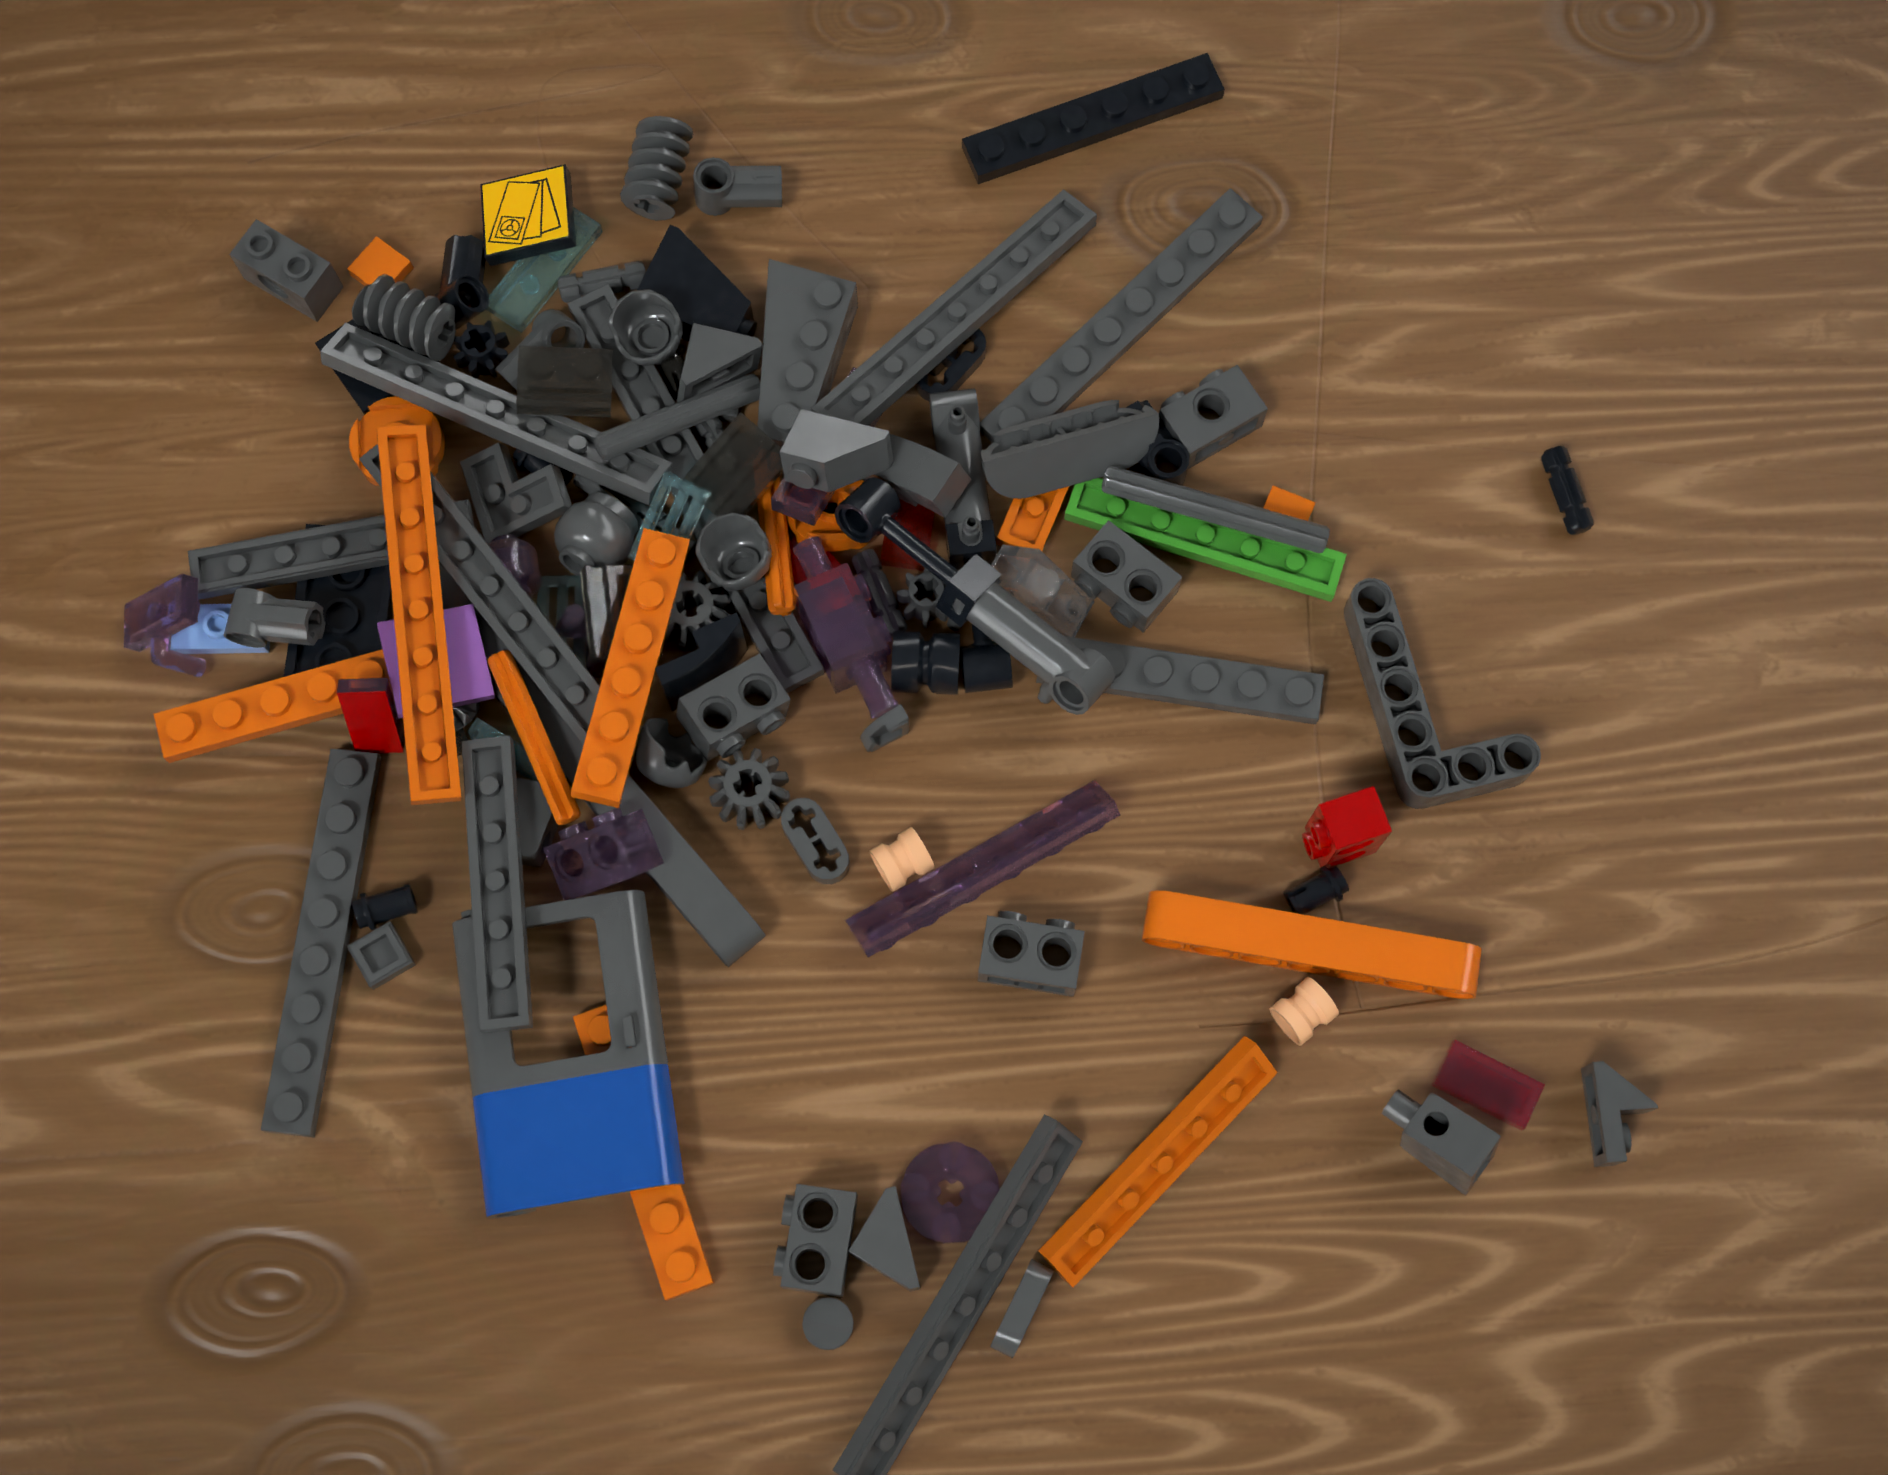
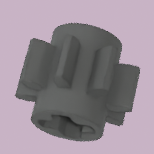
(925, 609)

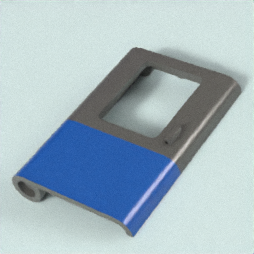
(583, 1120)

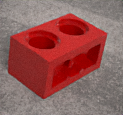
(1346, 828)

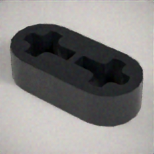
(958, 370)

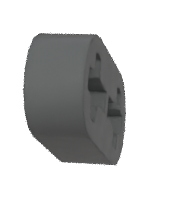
(824, 835)
(1022, 1308)

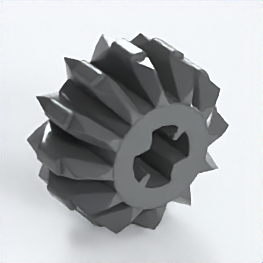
(709, 604)
(731, 793)

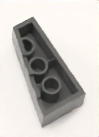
(802, 342)

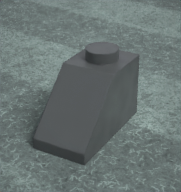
(833, 452)

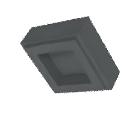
(381, 955)

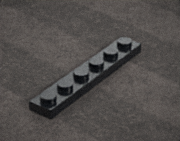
(1092, 118)

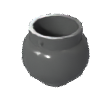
(595, 533)

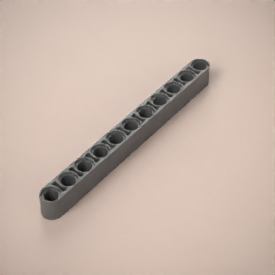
(684, 875)

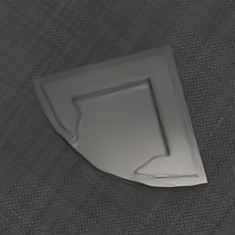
(886, 729)

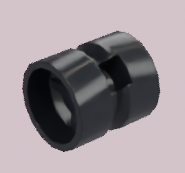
(925, 662)

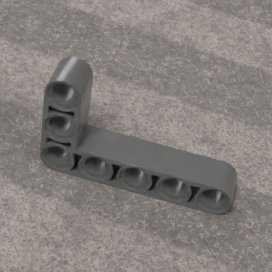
(1414, 714)

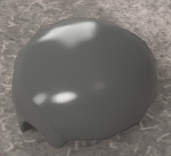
(645, 327)
(734, 551)
(667, 758)

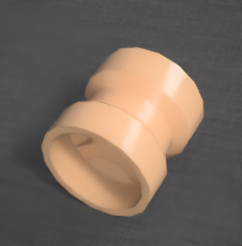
(902, 859)
(1304, 1011)

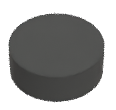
(828, 1323)

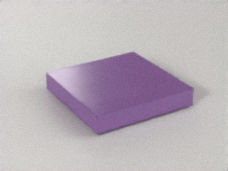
(466, 658)

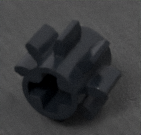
(479, 337)

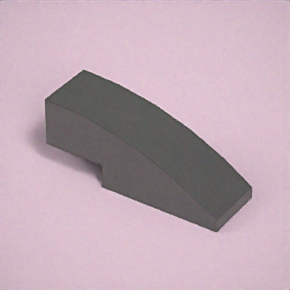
(924, 476)

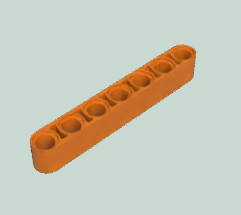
(1312, 944)

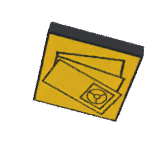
(528, 215)

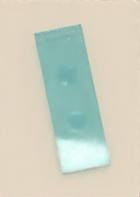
(535, 278)

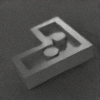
(511, 504)

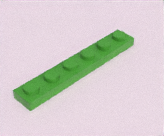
(1209, 543)

